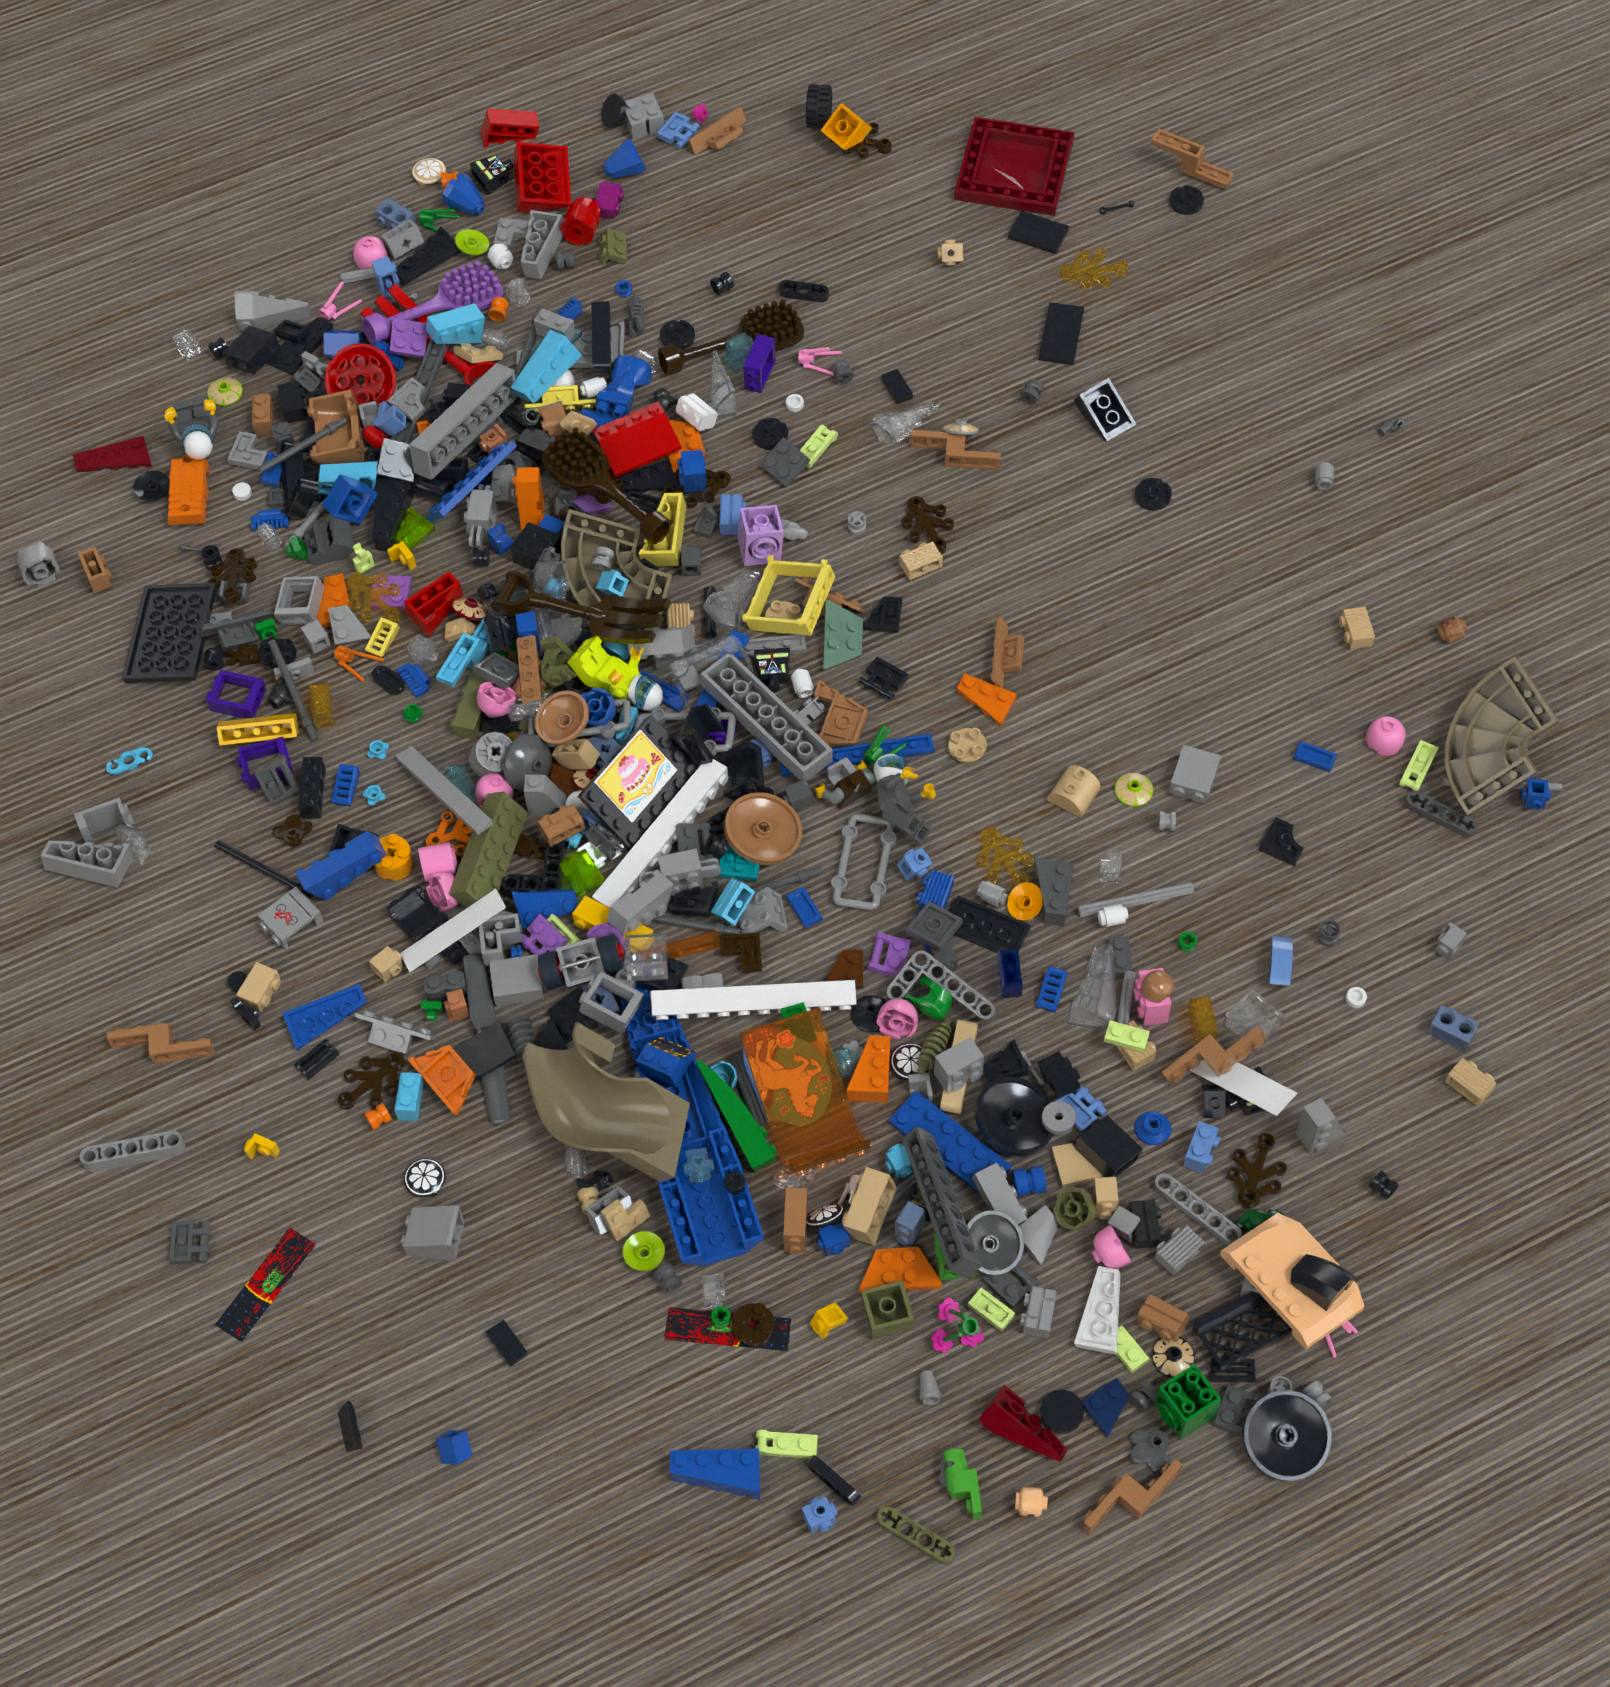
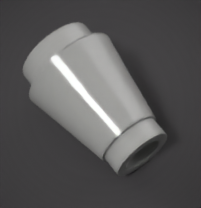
(929, 1389)

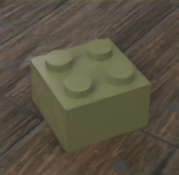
(887, 1309)

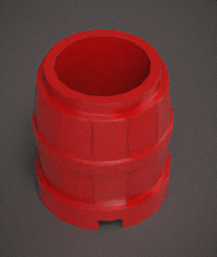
(581, 221)

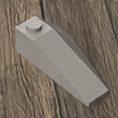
(266, 311)

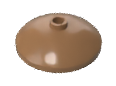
(557, 712)

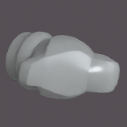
(793, 531)

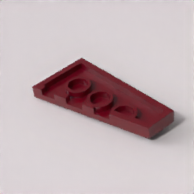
(120, 454)

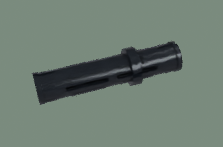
(710, 624)

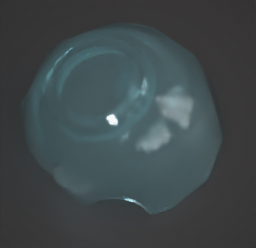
(846, 1061)

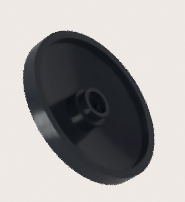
(1011, 1116)
(1286, 1435)

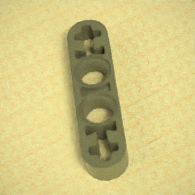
(913, 1538)

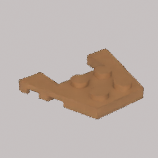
(844, 718)

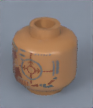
(1452, 629)

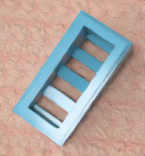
(621, 736)

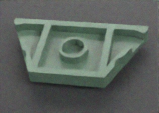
(841, 636)

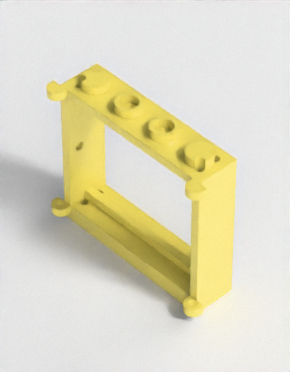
(808, 620)

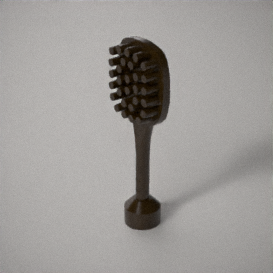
(773, 321)
(584, 465)

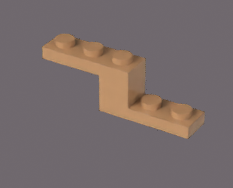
(1192, 159)
(955, 450)
(160, 1043)
(1214, 1055)
(1131, 1496)

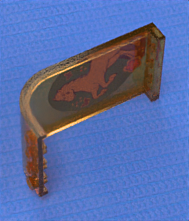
(802, 1092)

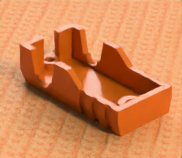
(188, 491)

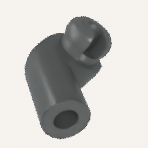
(1390, 425)

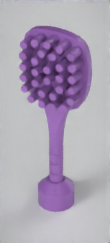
(455, 291)

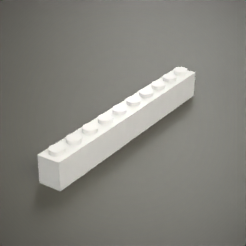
(662, 832)
(751, 998)

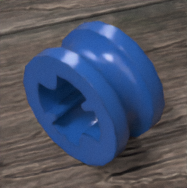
(625, 292)
(516, 951)

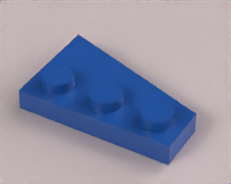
(549, 902)

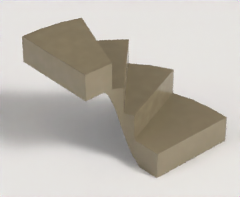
(578, 545)
(1492, 734)

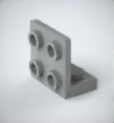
(763, 911)

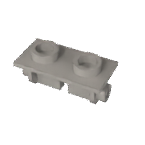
(811, 709)

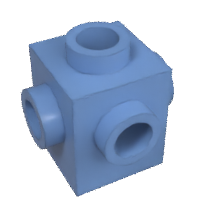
(914, 864)
(819, 1515)

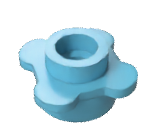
(378, 745)
(373, 790)
(574, 840)

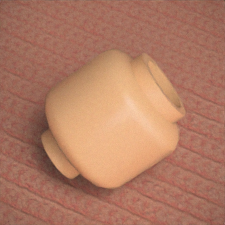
(1030, 1501)

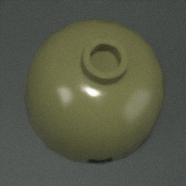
(1075, 1208)

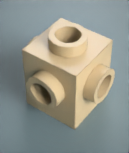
(957, 254)

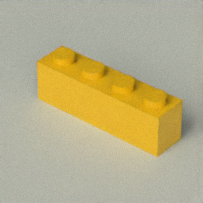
(257, 729)
(591, 913)

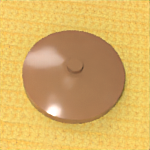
(763, 828)

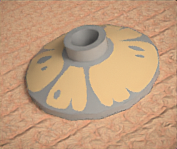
(960, 427)

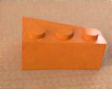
(871, 1075)

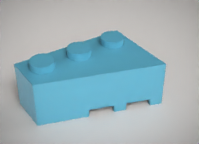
(457, 326)
(362, 471)

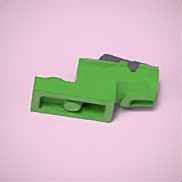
(961, 1480)

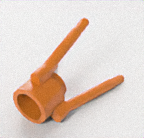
(346, 655)

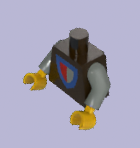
(849, 788)

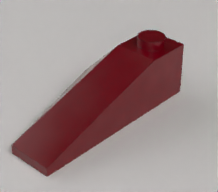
(1011, 1420)

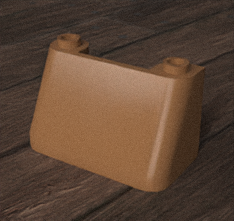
(346, 443)

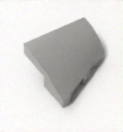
(1038, 1233)

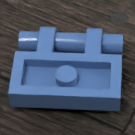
(673, 128)
(1084, 1116)

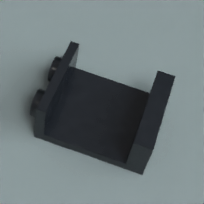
(695, 732)

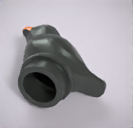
(665, 399)
(528, 417)
(280, 694)

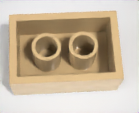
(869, 1206)

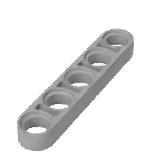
(1192, 1200)

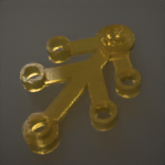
(1073, 271)
(372, 594)
(1003, 855)

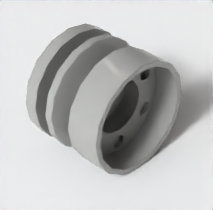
(480, 755)

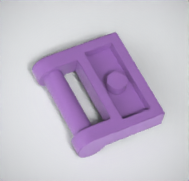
(895, 957)

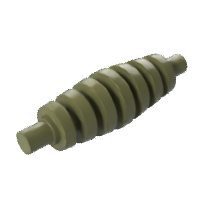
(934, 1045)

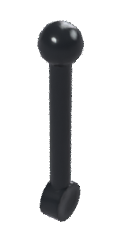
(1103, 210)

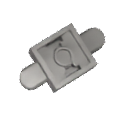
(480, 515)
(685, 870)

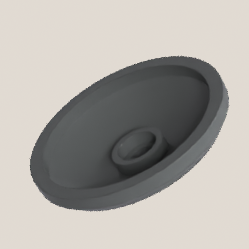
(527, 756)
(1005, 1241)

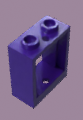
(759, 363)
(252, 702)
(258, 751)

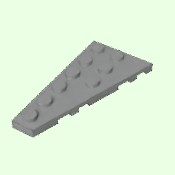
(584, 346)

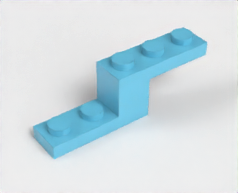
(464, 655)

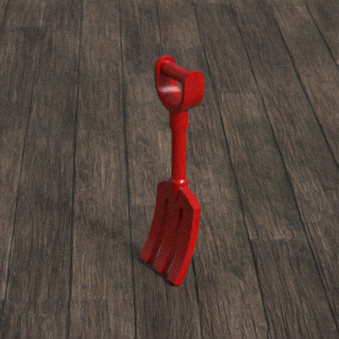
(465, 368)

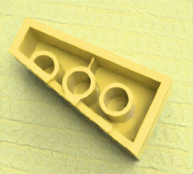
(669, 549)

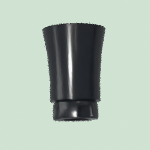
(432, 489)

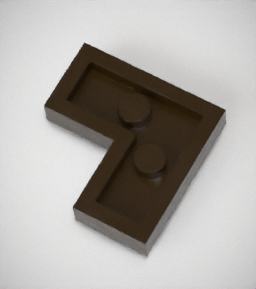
(745, 945)

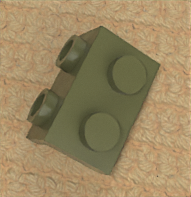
(613, 246)

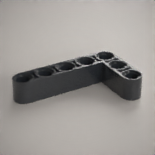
(297, 491)
(541, 882)

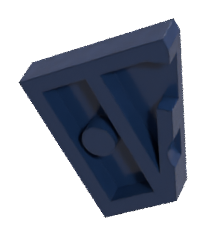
(1106, 1405)

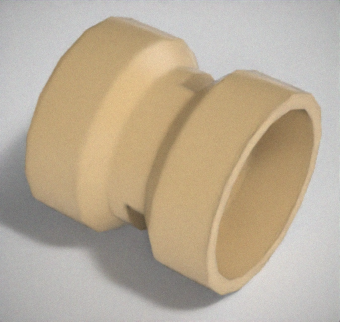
(588, 1197)

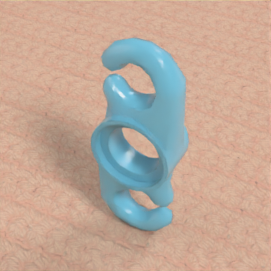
(122, 767)

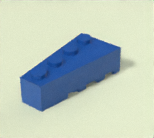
(342, 866)
(718, 1469)

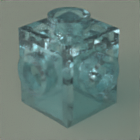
(698, 1165)

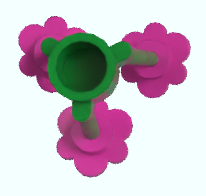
(967, 1328)

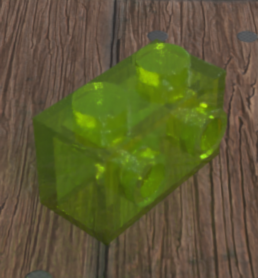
(582, 872)

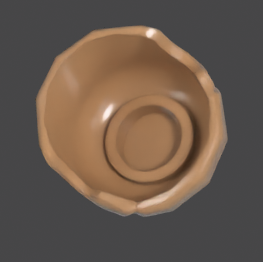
(1157, 986)

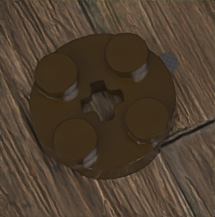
(753, 1312)

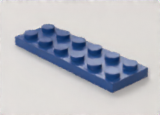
(472, 478)
(959, 1149)

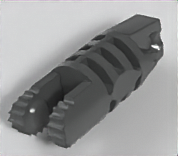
(636, 315)

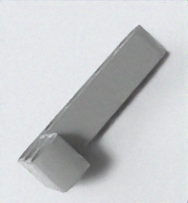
(943, 981)

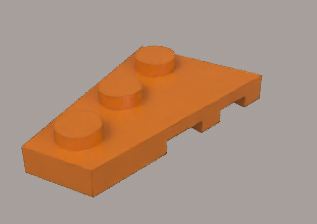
(333, 596)
(990, 698)

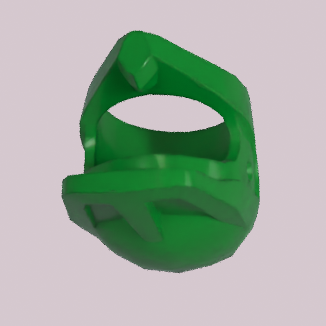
(935, 1004)

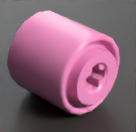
(438, 859)

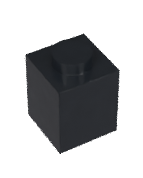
(454, 392)

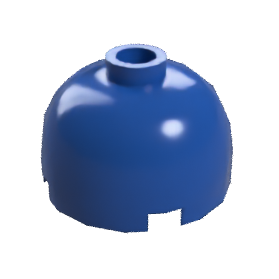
(601, 707)

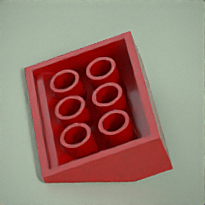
(541, 177)
(637, 439)

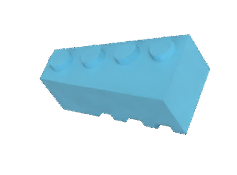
(545, 366)

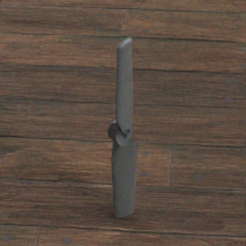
(483, 1016)

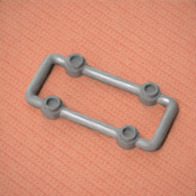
(661, 717)
(607, 731)
(877, 888)

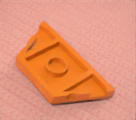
(688, 438)
(446, 1075)
(901, 1264)

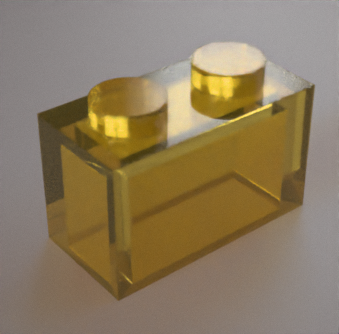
(321, 705)
(1202, 1018)

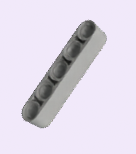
(141, 1155)

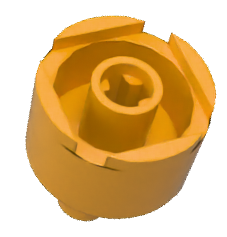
(398, 861)

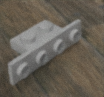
(392, 1034)

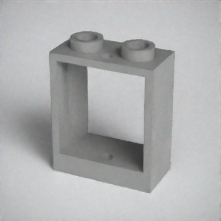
(299, 615)
(604, 1015)

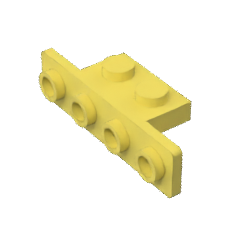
(567, 395)

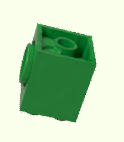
(1187, 1401)

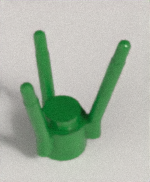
(428, 217)
(875, 751)

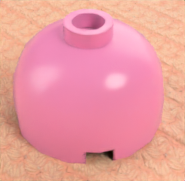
(368, 250)
(494, 699)
(1386, 735)
(491, 784)
(438, 890)
(897, 1018)
(1110, 1249)

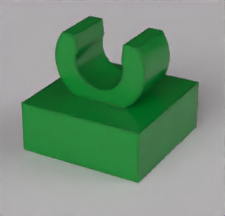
(297, 549)
(266, 628)
(432, 1008)

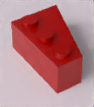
(508, 125)
(433, 603)

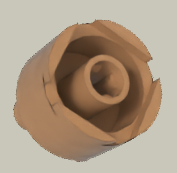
(551, 416)

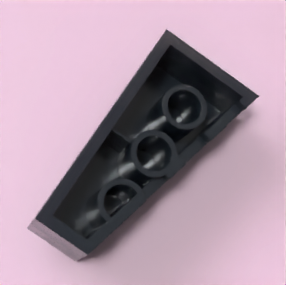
(533, 443)
(390, 510)

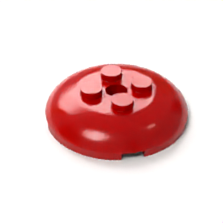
(359, 361)

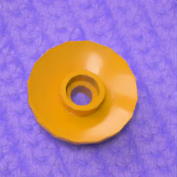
(1018, 901)

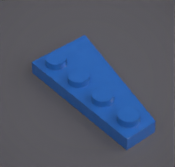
(319, 1016)

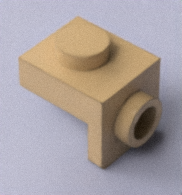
(455, 629)

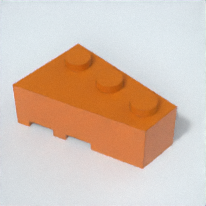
(529, 495)

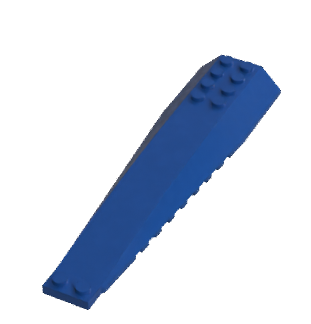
(703, 1216)

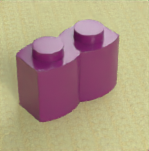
(609, 199)

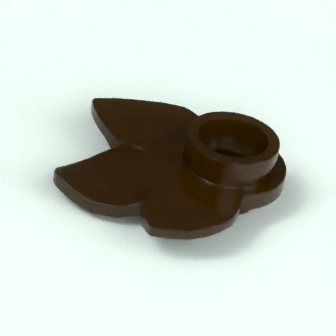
(292, 830)

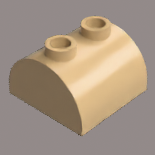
(1075, 790)

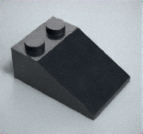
(1105, 410)

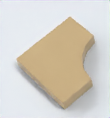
(1072, 1166)

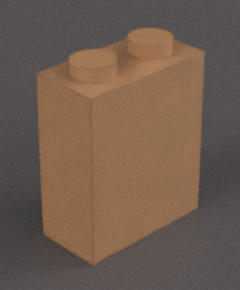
(795, 1220)

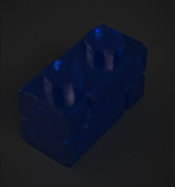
(1009, 973)

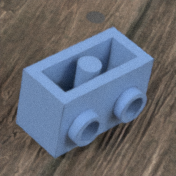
(385, 275)
(1201, 1146)

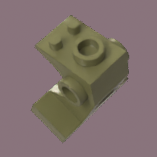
(554, 665)

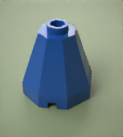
(624, 161)
(463, 195)

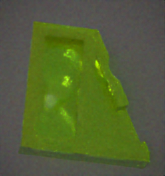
(414, 529)

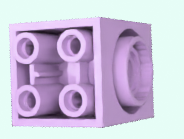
(760, 534)

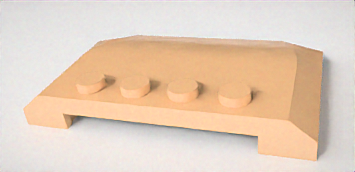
(1266, 1262)

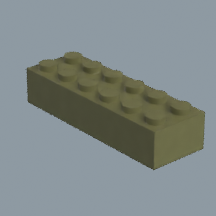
(490, 851)

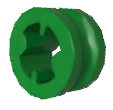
(1193, 940)
(721, 1324)

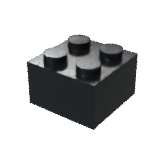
(531, 544)

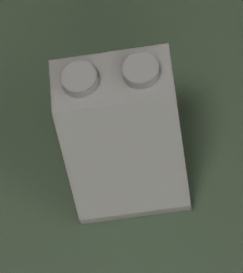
(433, 1232)

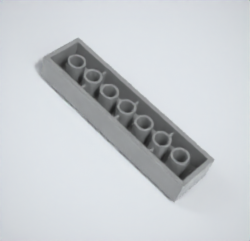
(463, 421)
(766, 717)

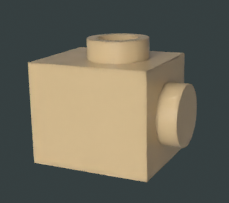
(386, 964)

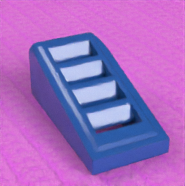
(349, 773)
(1053, 976)

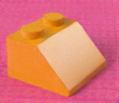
(846, 127)

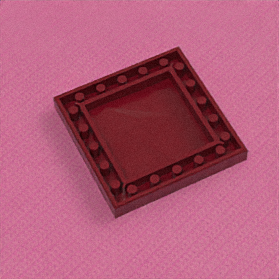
(1014, 166)

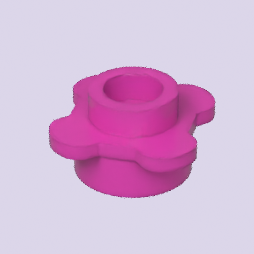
(700, 113)

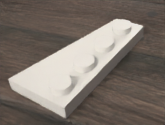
(1100, 1318)

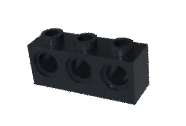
(312, 787)

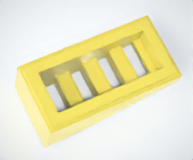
(383, 623)

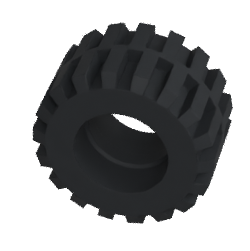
(818, 105)

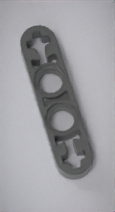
(1443, 811)

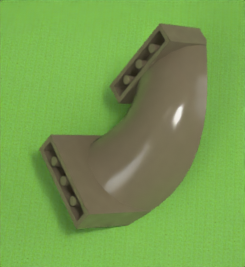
(603, 1111)

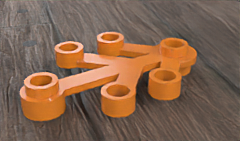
(458, 833)

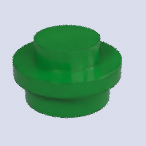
(412, 713)

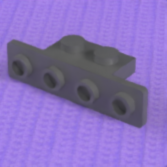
(236, 631)

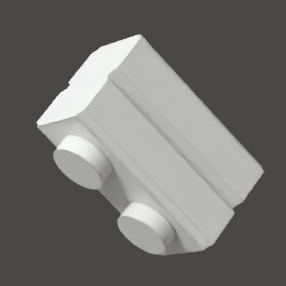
(696, 412)

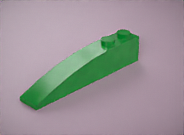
(745, 1128)

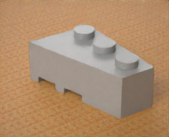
(642, 905)
(1318, 1126)

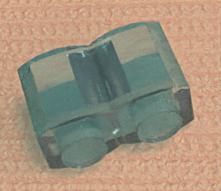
(738, 350)

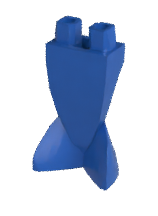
(619, 394)

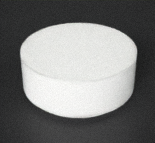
(794, 403)
(242, 491)
(1356, 997)

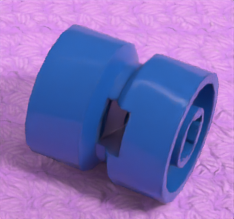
(1029, 1180)

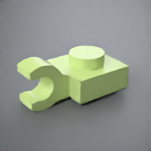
(363, 560)

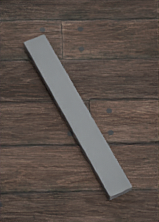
(795, 642)
(444, 790)

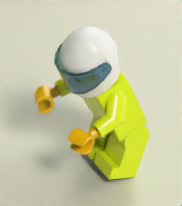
(612, 674)

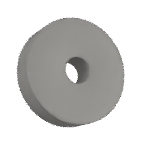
(1055, 1126)

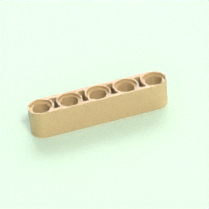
(953, 1101)

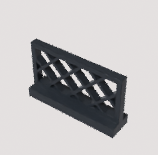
(1228, 1314)

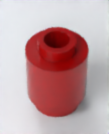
(373, 436)

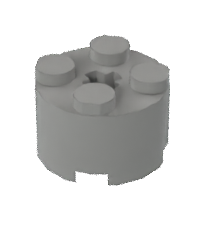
(38, 564)

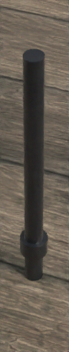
(261, 867)

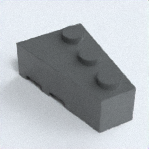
(1055, 881)

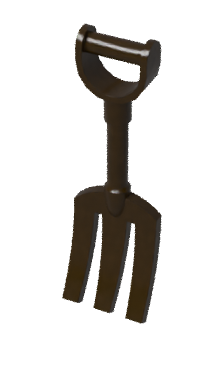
(598, 616)

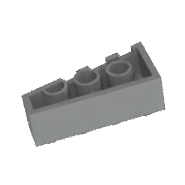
(541, 242)
(87, 861)

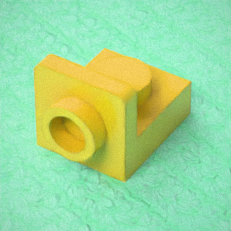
(401, 552)
(262, 1145)
(828, 1319)

